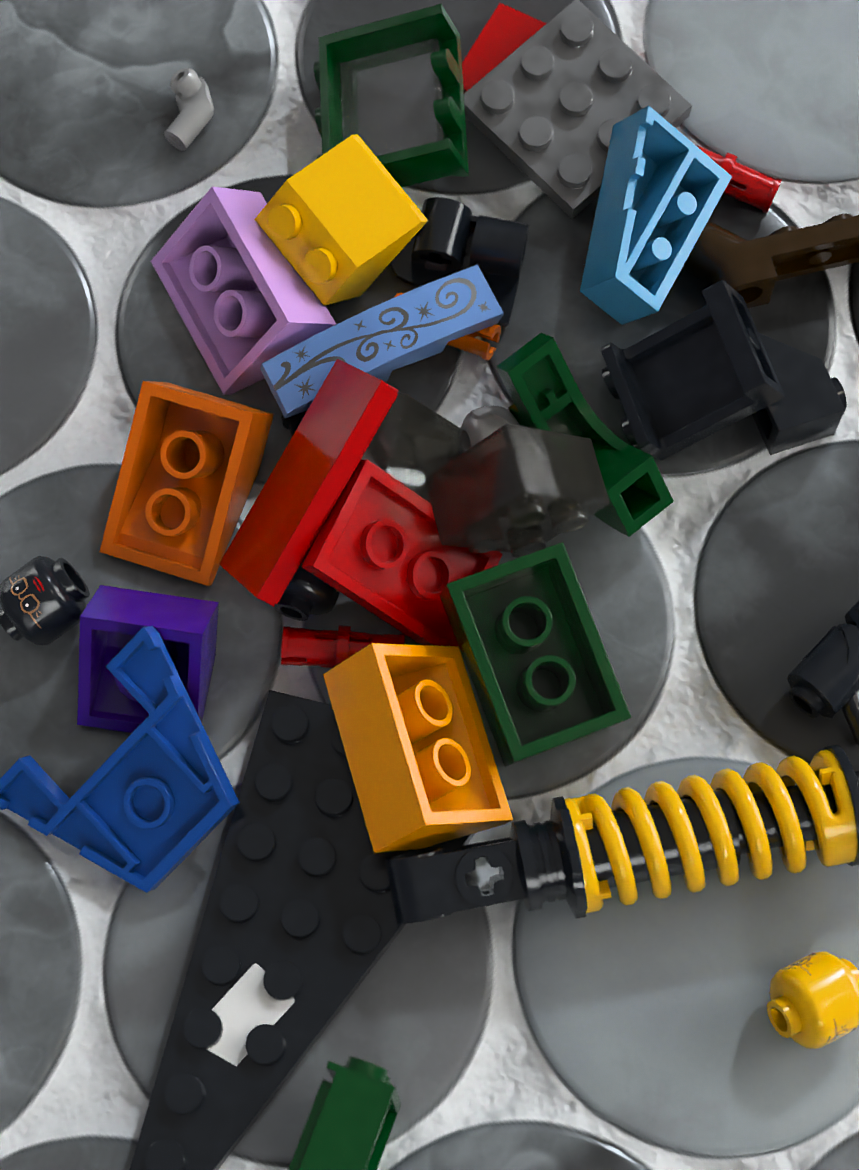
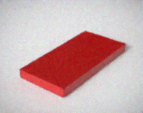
(307, 480)

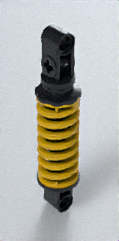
(639, 840)

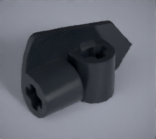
(457, 241)

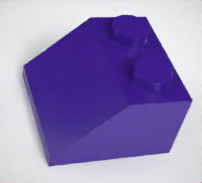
(111, 621)

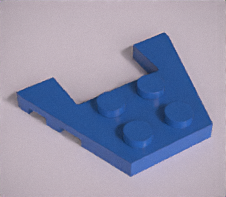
(151, 795)

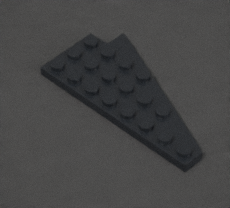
(301, 903)

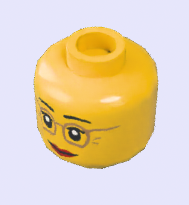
(815, 1000)

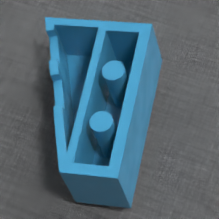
(647, 215)

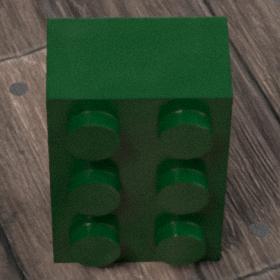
(534, 654)

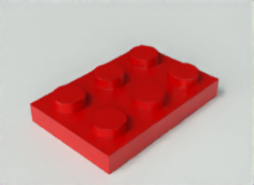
(389, 557)

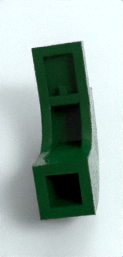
(551, 401)

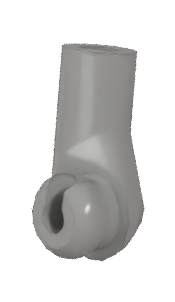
(194, 107)

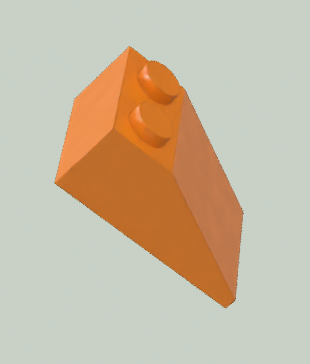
(184, 480)

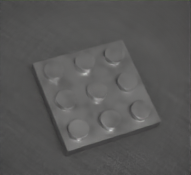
(559, 100)

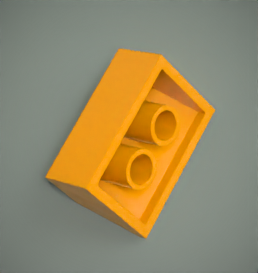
(415, 745)

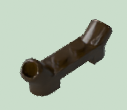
(758, 263)

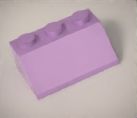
(236, 288)

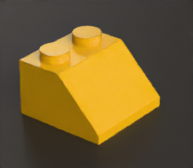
(341, 221)

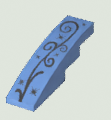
(385, 336)

